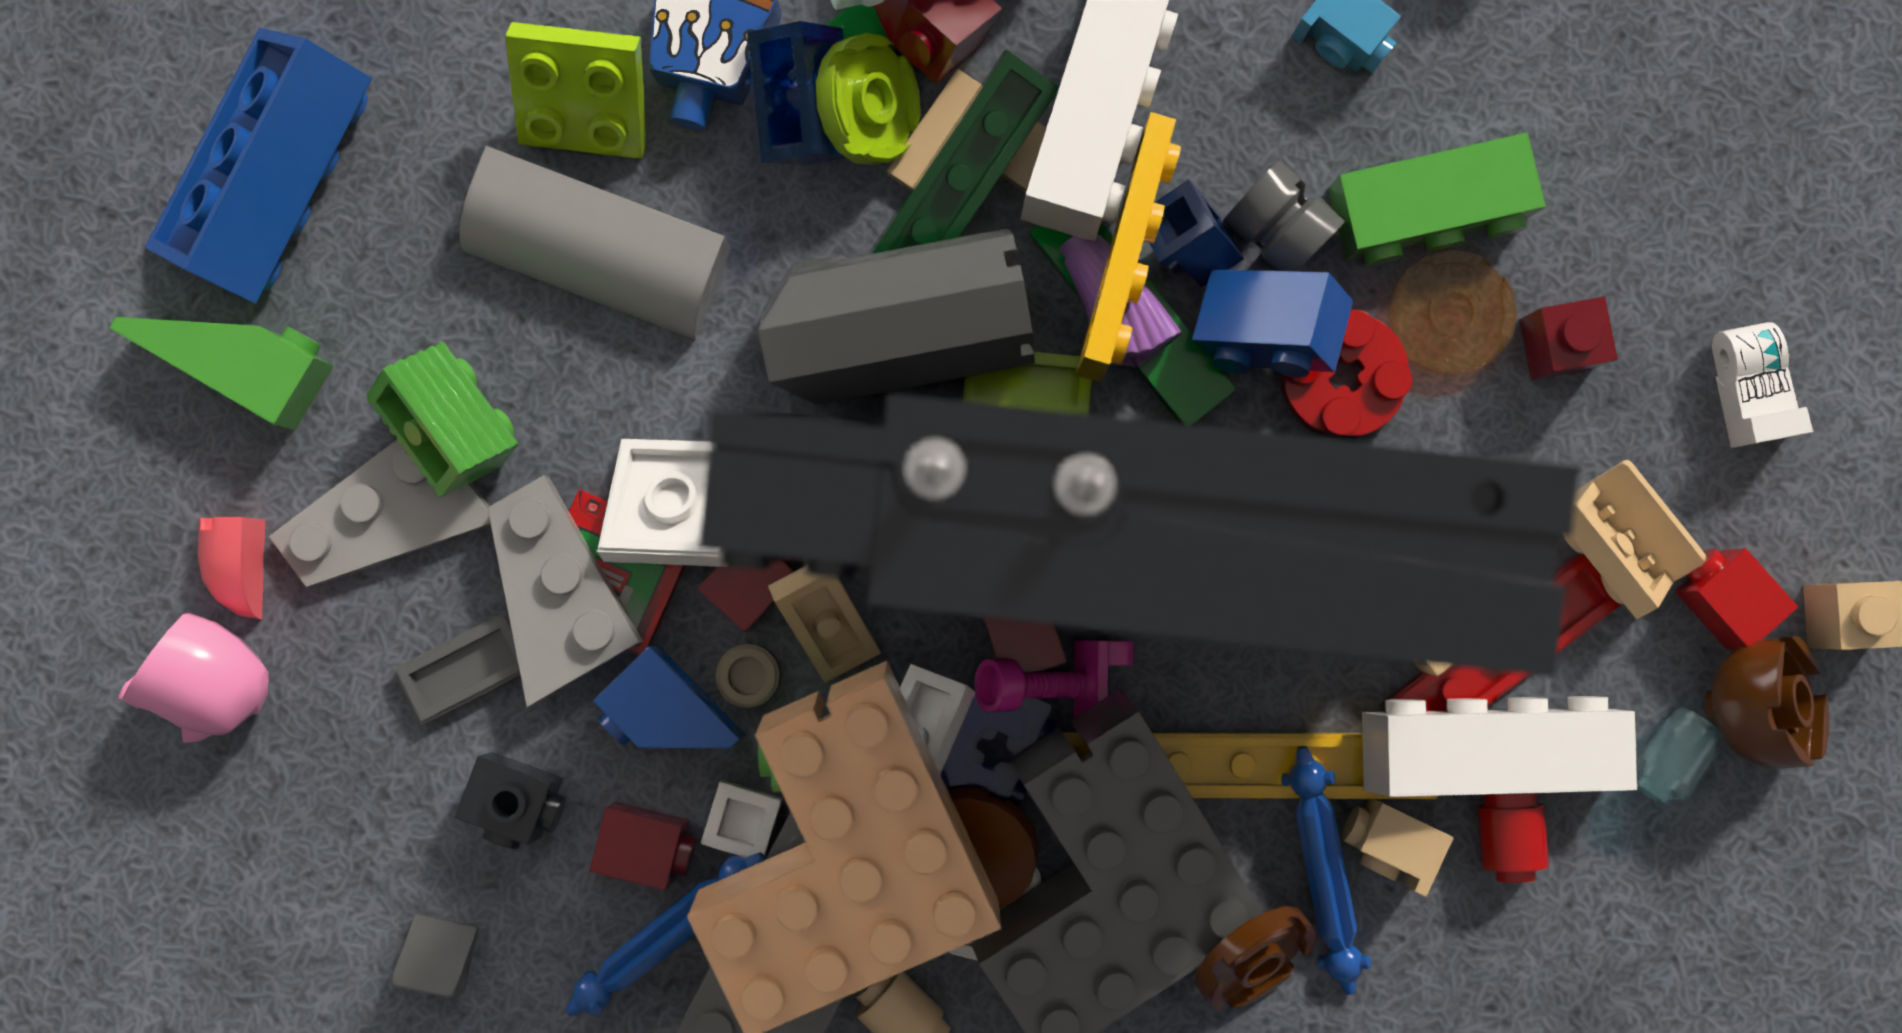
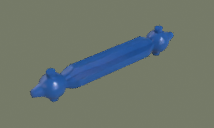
(1326, 870)
(646, 948)

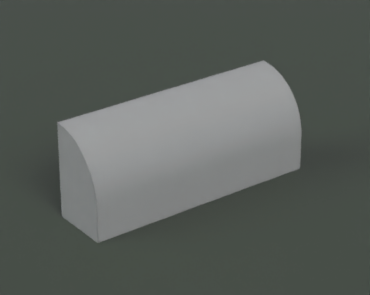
(592, 242)

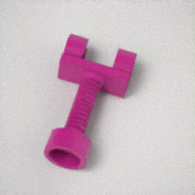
(1003, 684)

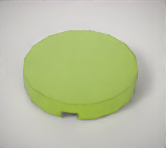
(867, 99)

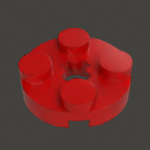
(1383, 380)

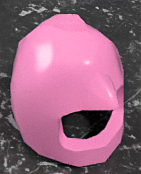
(199, 679)

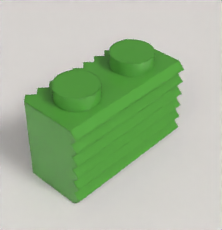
(442, 418)

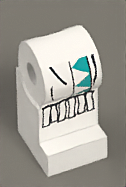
(1757, 385)

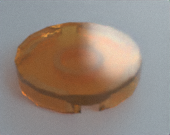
(1433, 324)

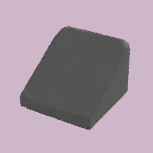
(436, 956)

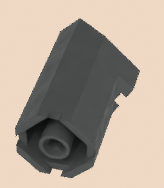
(897, 319)

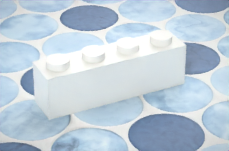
(1094, 115)
(1498, 750)

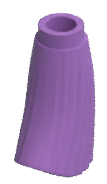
(1149, 320)

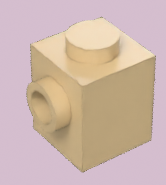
(1853, 615)

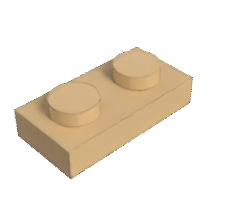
(824, 622)

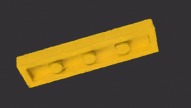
(1123, 275)

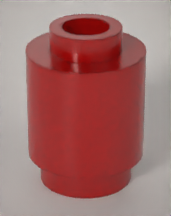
(1513, 836)

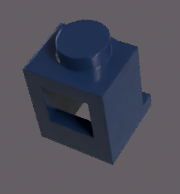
(1193, 235)

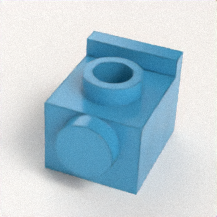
(1349, 31)

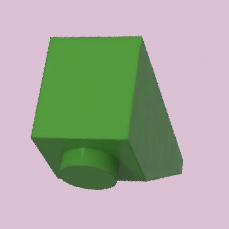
(246, 363)

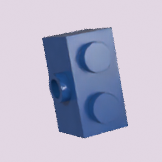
(1273, 321)

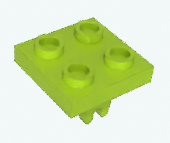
(577, 89)

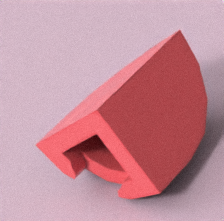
(233, 562)

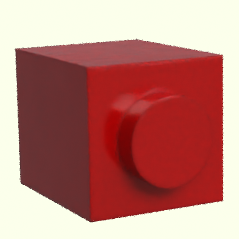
(1735, 597)

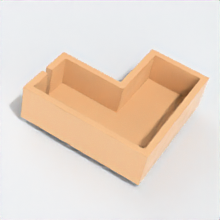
(880, 870)

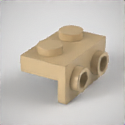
(1631, 538)

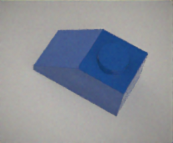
(663, 707)

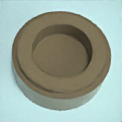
(748, 675)

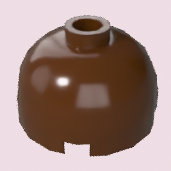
(1768, 706)

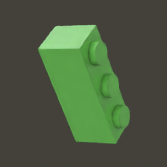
(1437, 199)

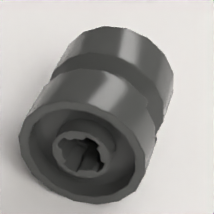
(1283, 219)

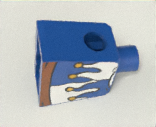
(705, 52)

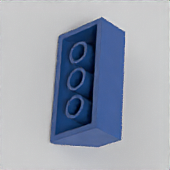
(260, 163)

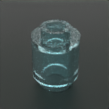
(1676, 756)

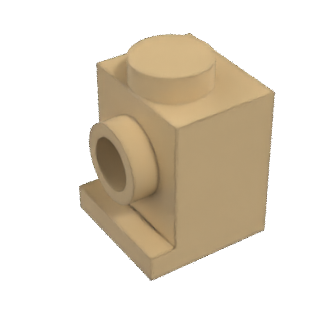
(1396, 843)

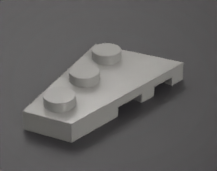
(376, 517)
(554, 592)

